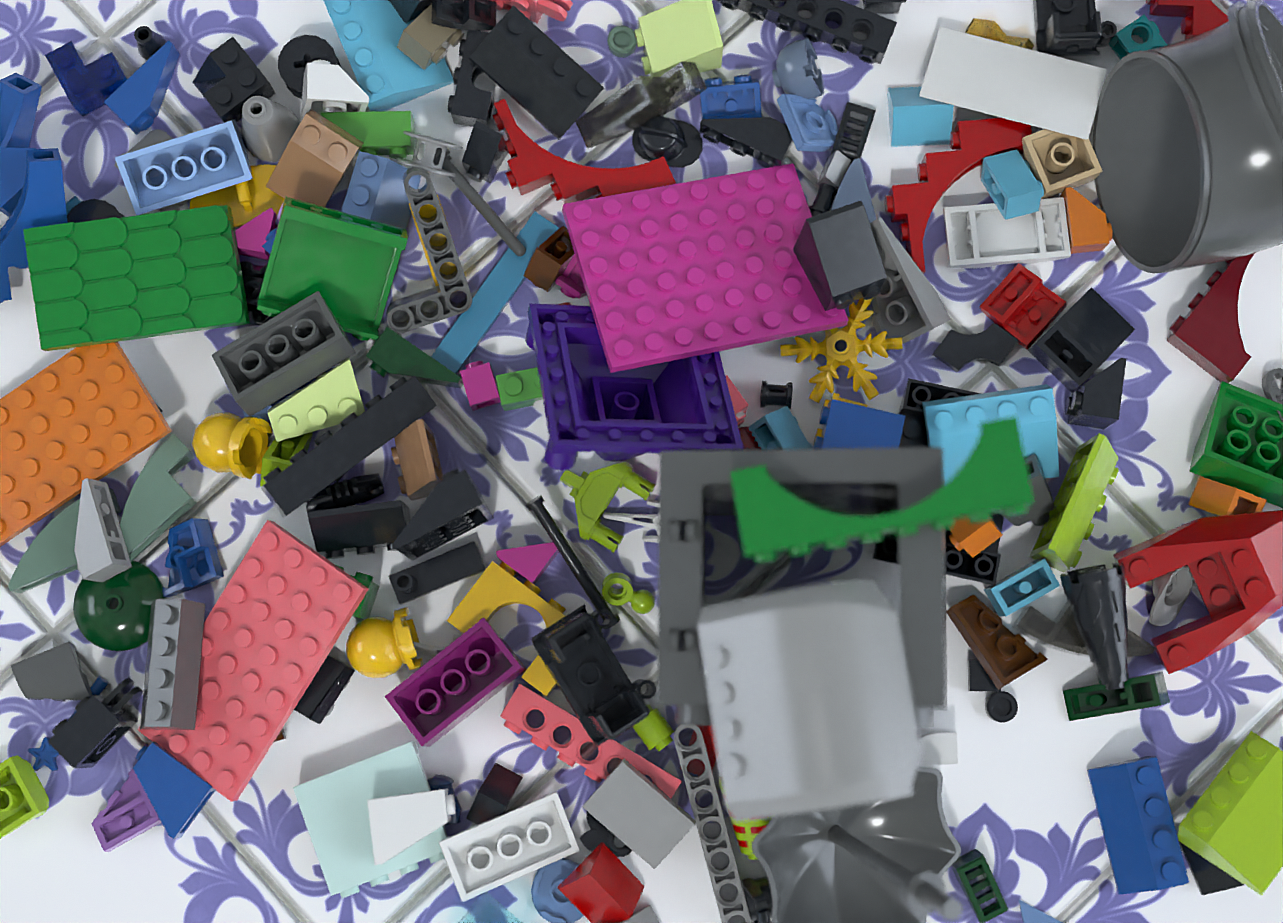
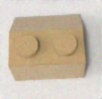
(1060, 160)

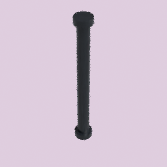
(569, 556)

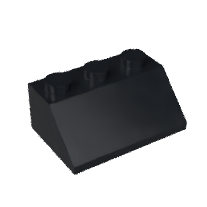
(358, 528)

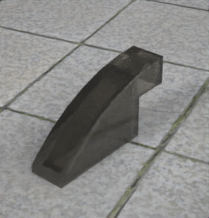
(640, 101)
(1064, 635)

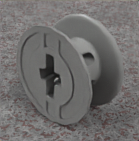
(427, 161)

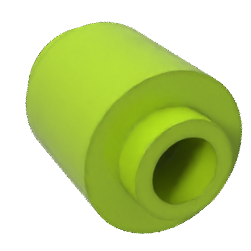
(654, 730)

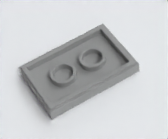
(639, 814)

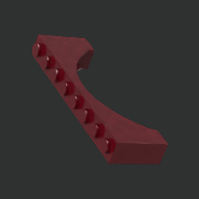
(1211, 328)

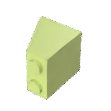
(678, 34)

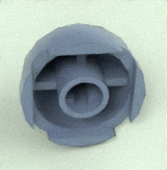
(798, 70)

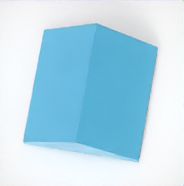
(917, 119)

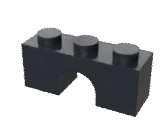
(469, 102)

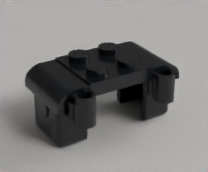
(1070, 28)
(592, 675)

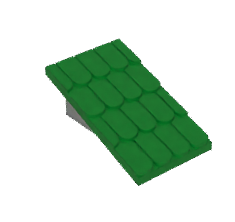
(135, 277)

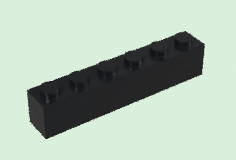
(348, 446)

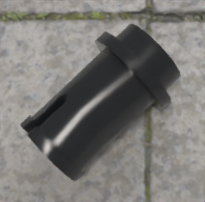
(823, 199)

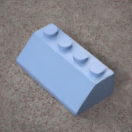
(185, 167)

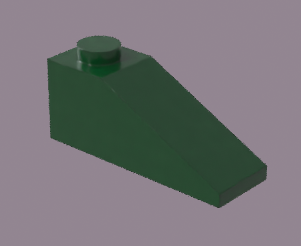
(400, 358)
(1095, 700)

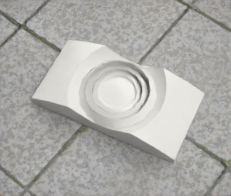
(982, 238)

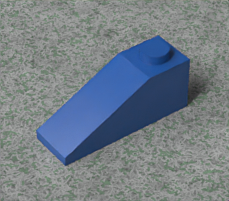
(143, 92)

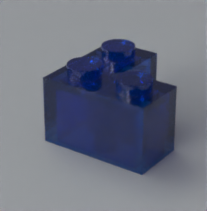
(85, 83)

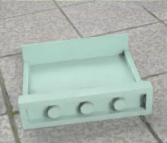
(340, 822)

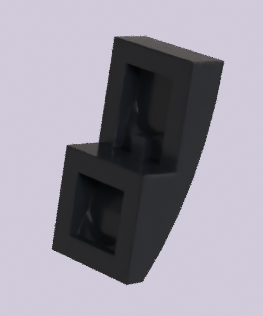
(464, 14)

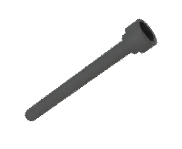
(480, 204)

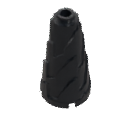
(1100, 614)

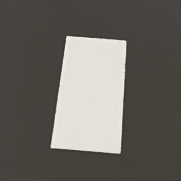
(1013, 83)

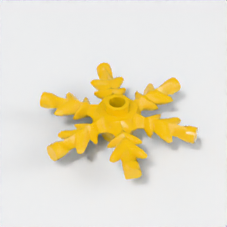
(848, 357)

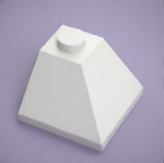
(330, 90)

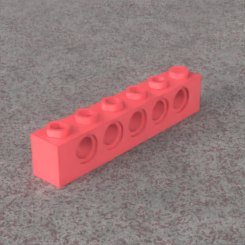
(526, 700)

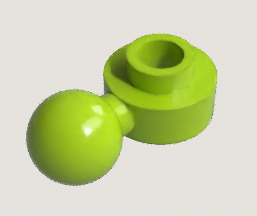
(641, 600)

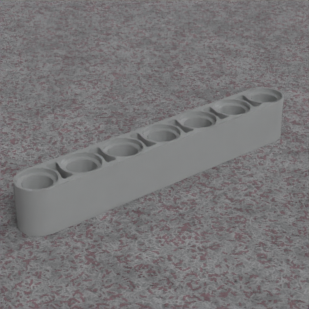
(713, 812)

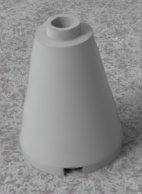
(267, 128)

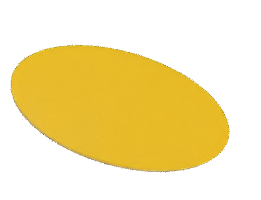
(245, 198)

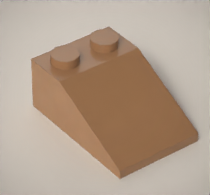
(314, 161)
(418, 460)

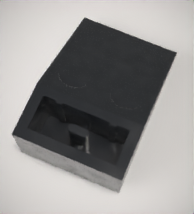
(1081, 340)

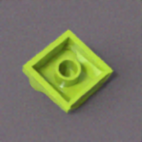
(20, 795)

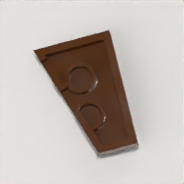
(993, 644)

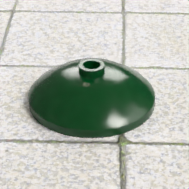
(127, 624)

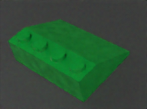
(1242, 444)

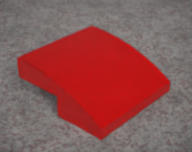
(1023, 306)

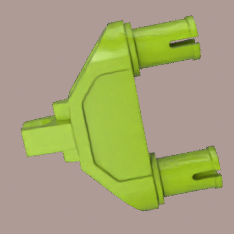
(594, 493)

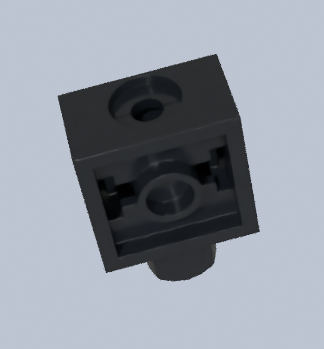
(95, 726)

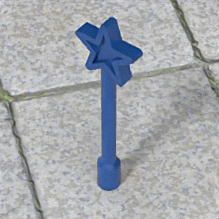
(46, 753)

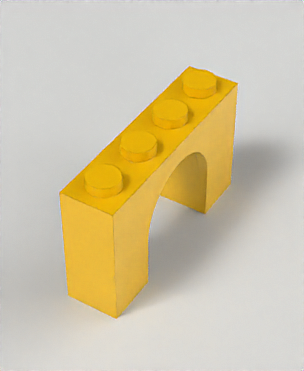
(499, 589)

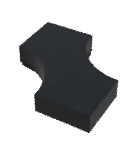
(960, 349)

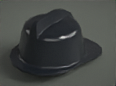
(670, 138)

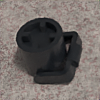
(758, 899)

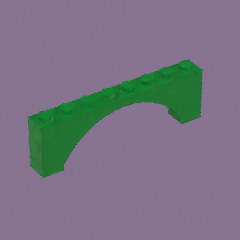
(987, 483)

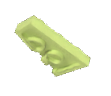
(319, 404)

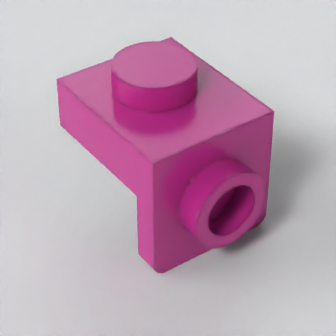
(571, 281)

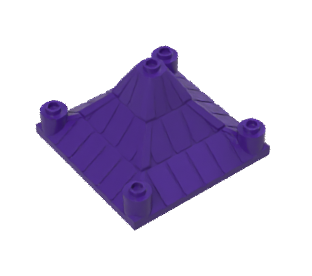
(626, 411)

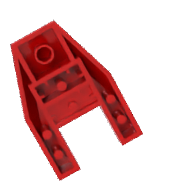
(1235, 569)

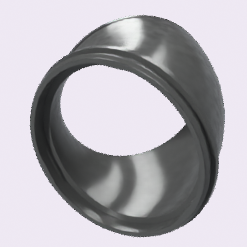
(1195, 145)

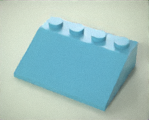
(370, 40)
(957, 420)

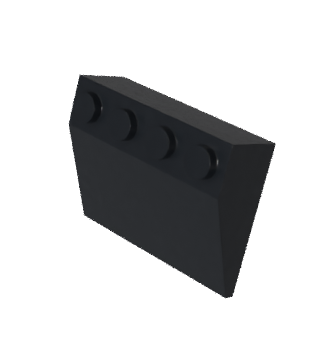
(447, 513)

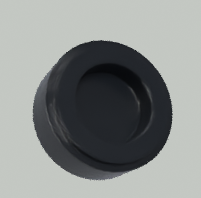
(1001, 706)

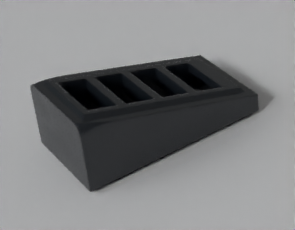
(852, 154)

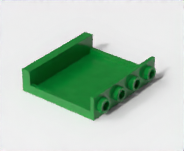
(340, 257)

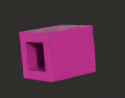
(480, 385)

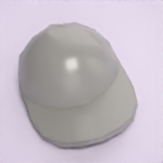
(1170, 595)

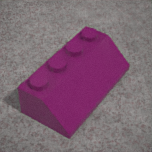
(455, 683)

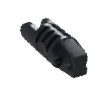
(347, 493)

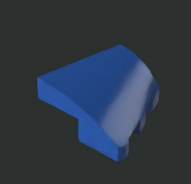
(191, 557)

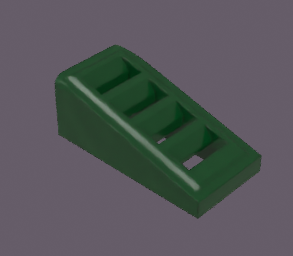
(967, 862)

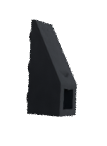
(756, 137)

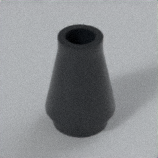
(148, 41)

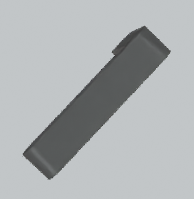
(438, 256)

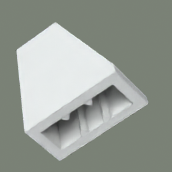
(406, 819)

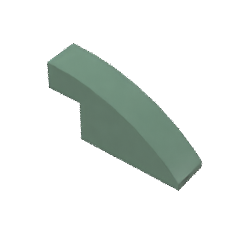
(156, 497)
(51, 551)

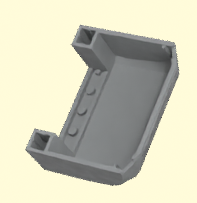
(809, 699)

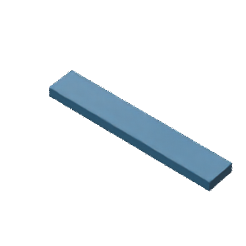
(492, 297)

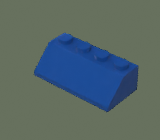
(1138, 826)

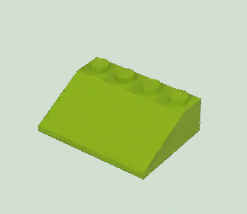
(1076, 503)
(1241, 816)

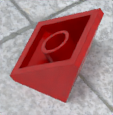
(603, 887)

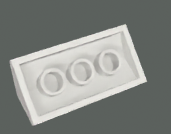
(508, 846)

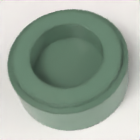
(622, 41)

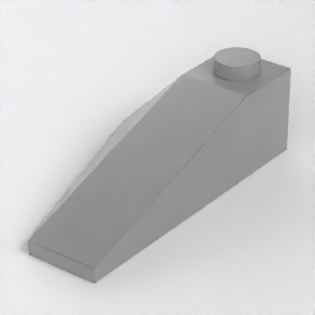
(907, 299)

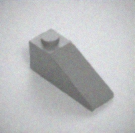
(99, 538)

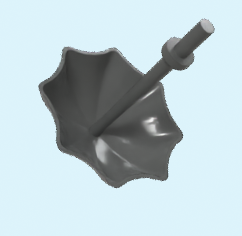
(863, 860)

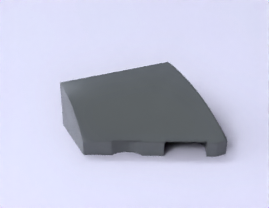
(52, 675)

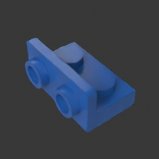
(731, 98)

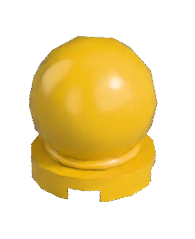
(232, 443)
(382, 646)

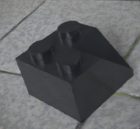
(230, 80)

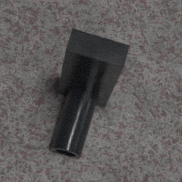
(437, 573)

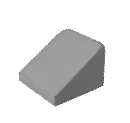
(834, 169)

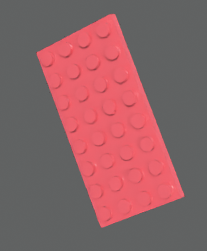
(261, 656)

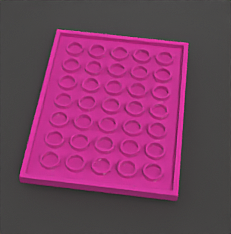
(696, 267)

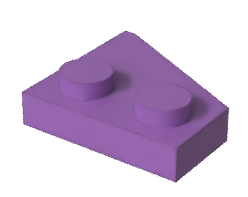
(126, 815)

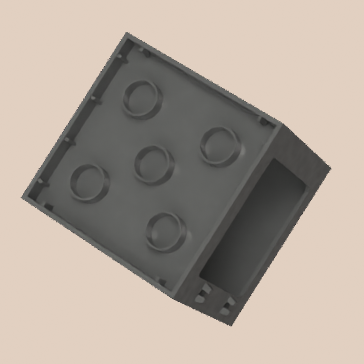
(829, 479)

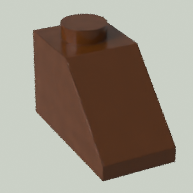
(550, 260)

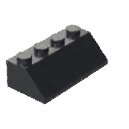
(536, 72)

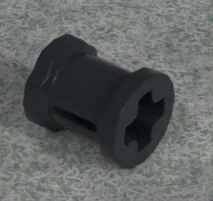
(776, 394)

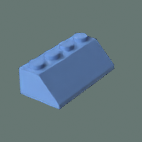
(379, 191)

